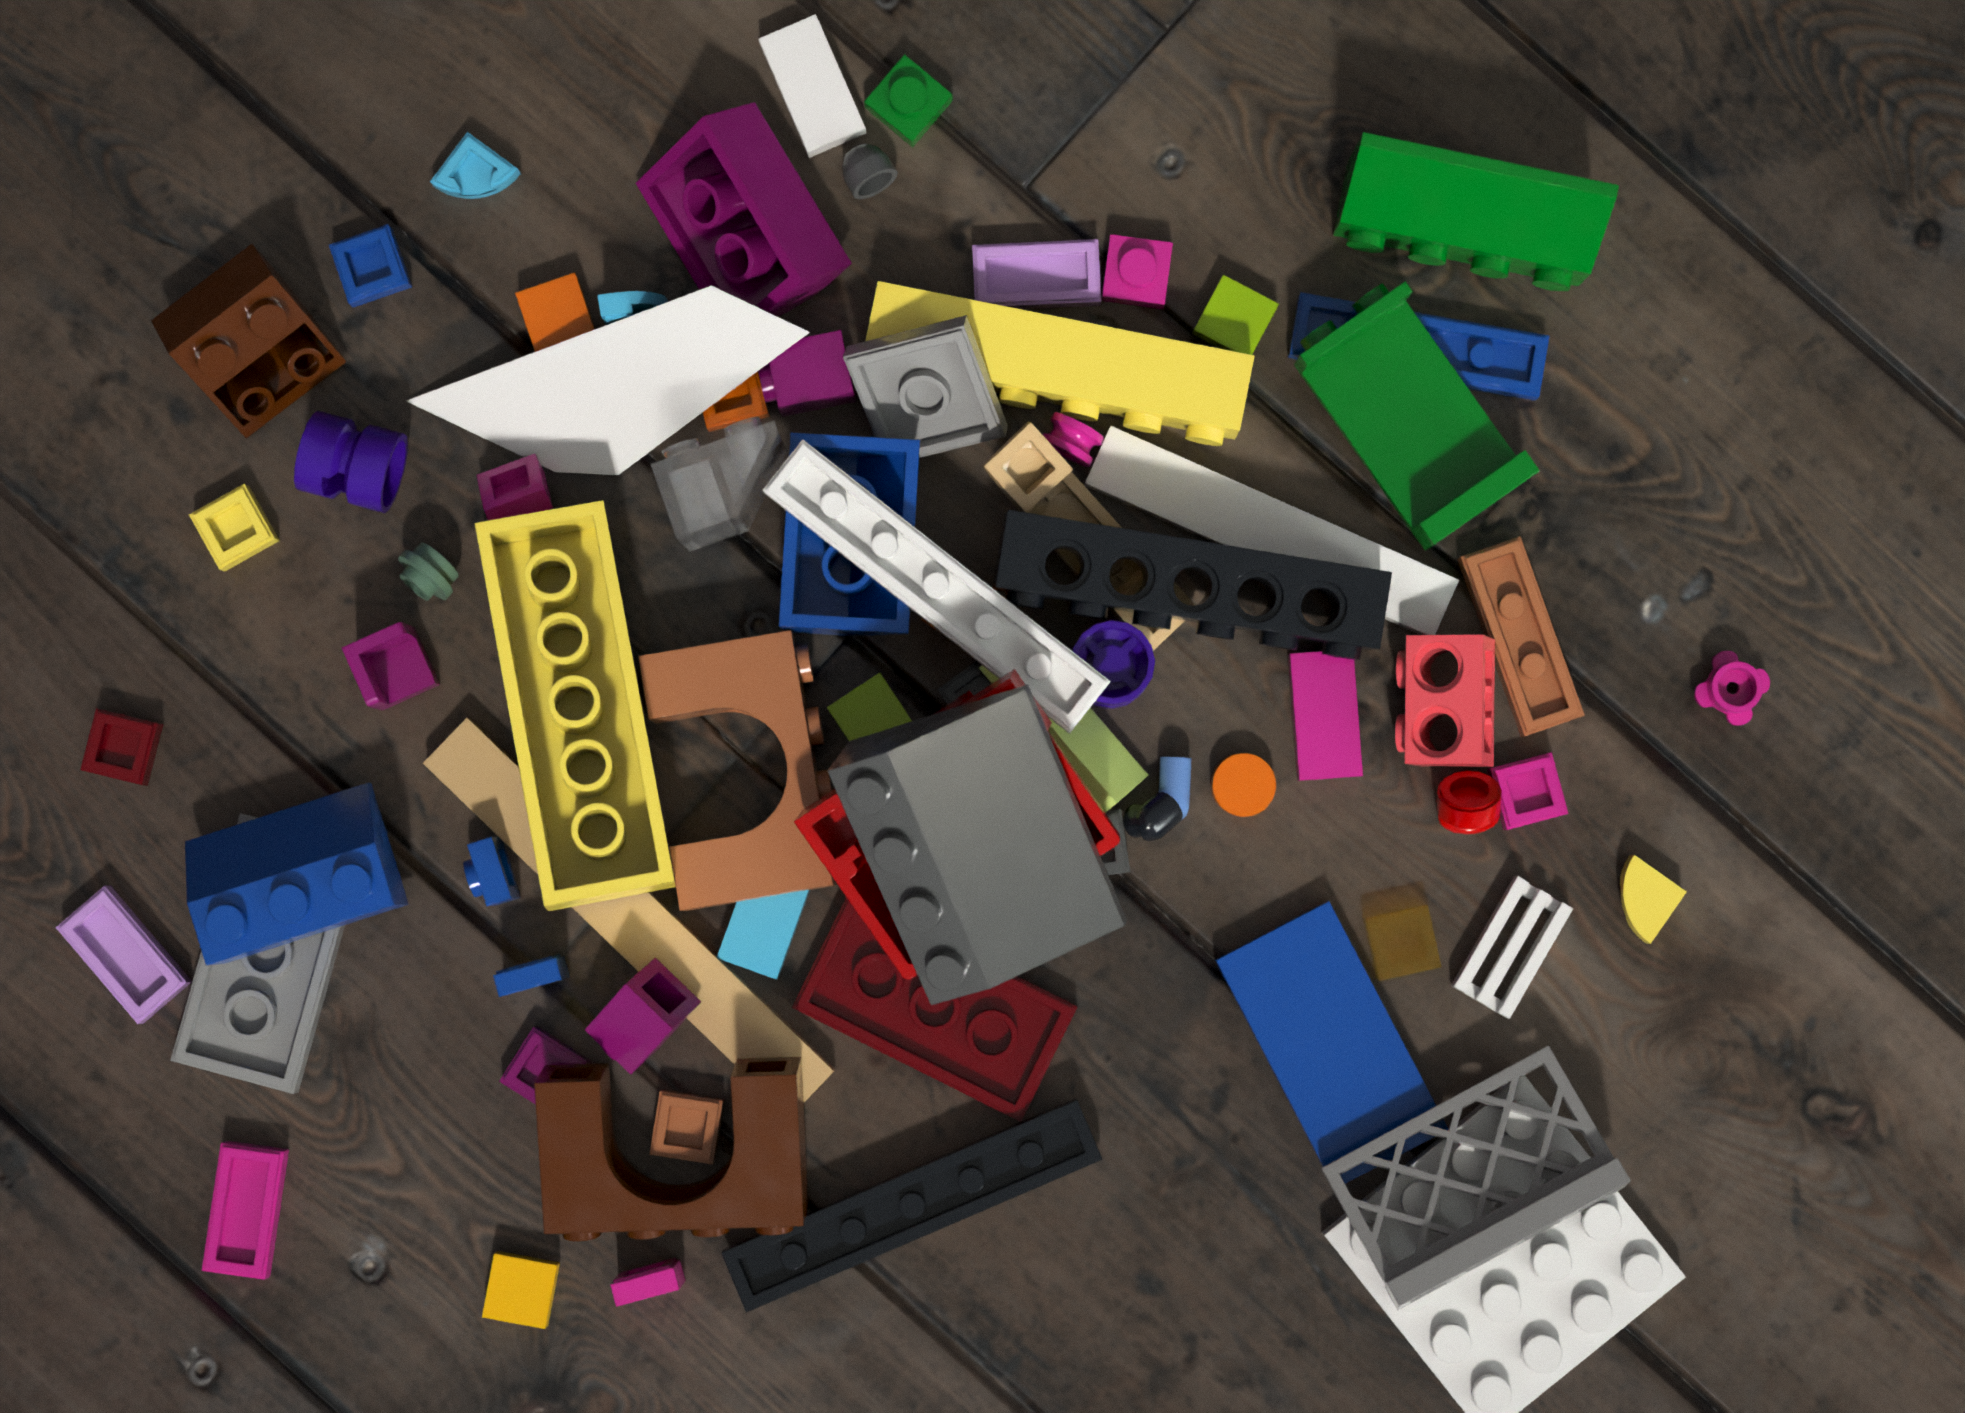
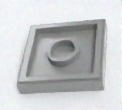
(927, 387)

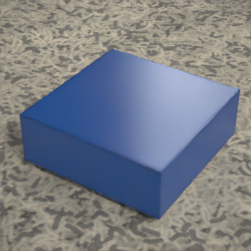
(370, 265)
(531, 975)

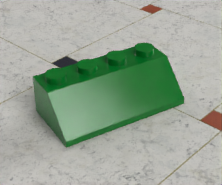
(1473, 212)

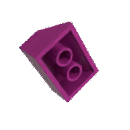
(742, 213)

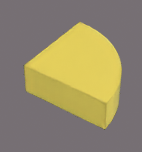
(1647, 898)

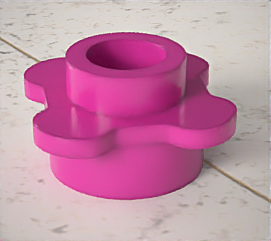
(1750, 685)

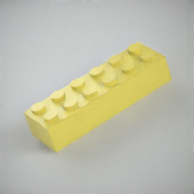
(574, 706)

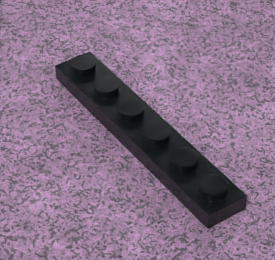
(913, 1204)

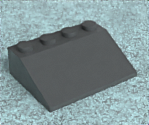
(976, 843)

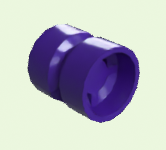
(344, 460)
(1119, 655)

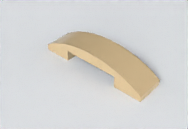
(1043, 484)

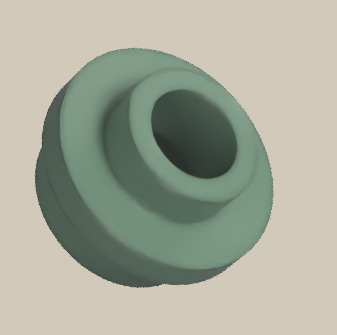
(427, 572)

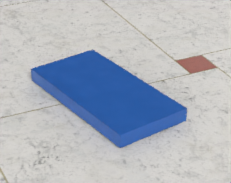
(1327, 1036)

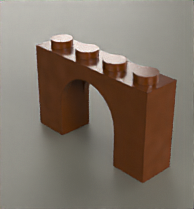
(595, 1189)

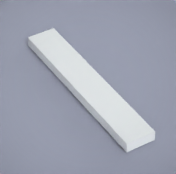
(1249, 519)
(934, 584)

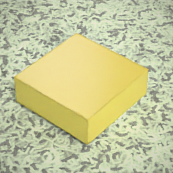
(234, 527)

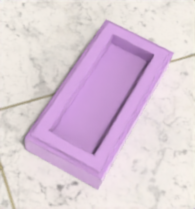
(1038, 274)
(124, 954)

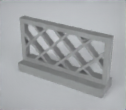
(1507, 1225)

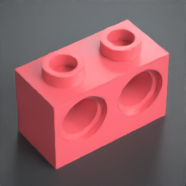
(1465, 699)

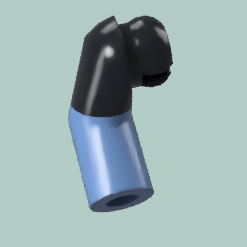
(1164, 808)

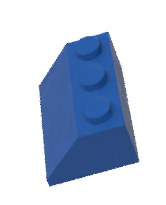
(821, 586)
(291, 875)

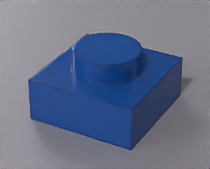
(490, 872)

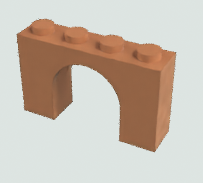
(765, 681)

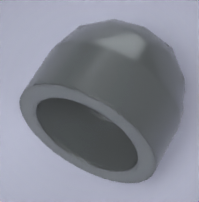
(867, 171)

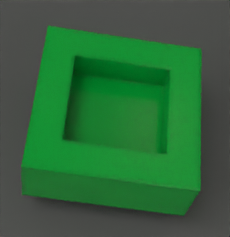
(908, 100)

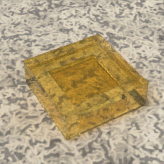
(1402, 942)

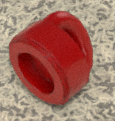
(1468, 802)

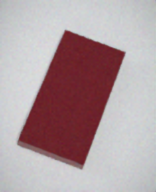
(979, 1044)

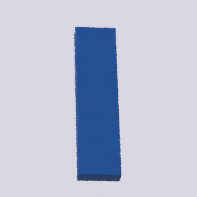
(1482, 354)

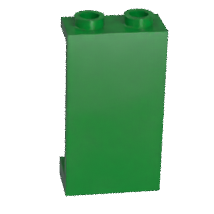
(1410, 416)

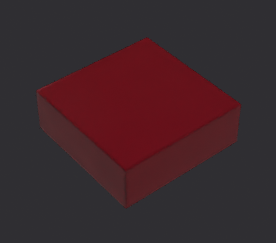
(121, 747)

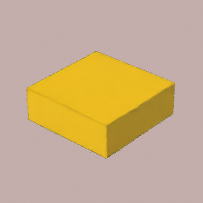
(521, 1289)

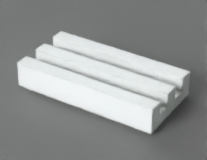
(1533, 960)

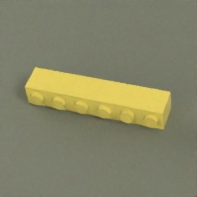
(1086, 364)

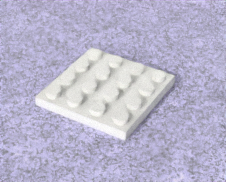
(1537, 1308)

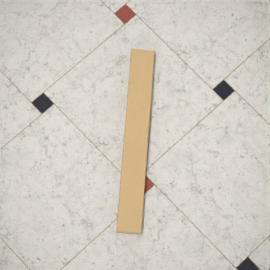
(633, 925)

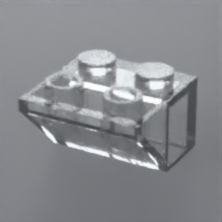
(719, 485)

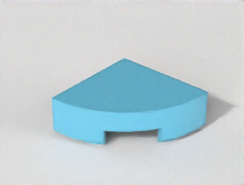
(474, 171)
(625, 304)

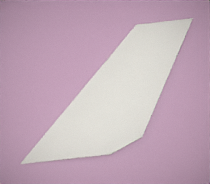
(618, 388)

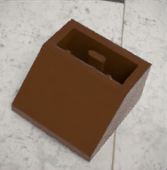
(247, 341)

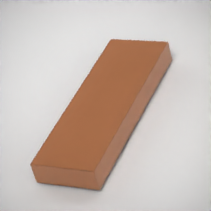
(1525, 640)

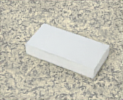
(812, 86)

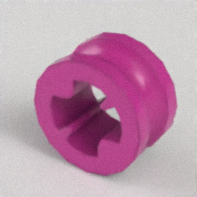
(1073, 439)

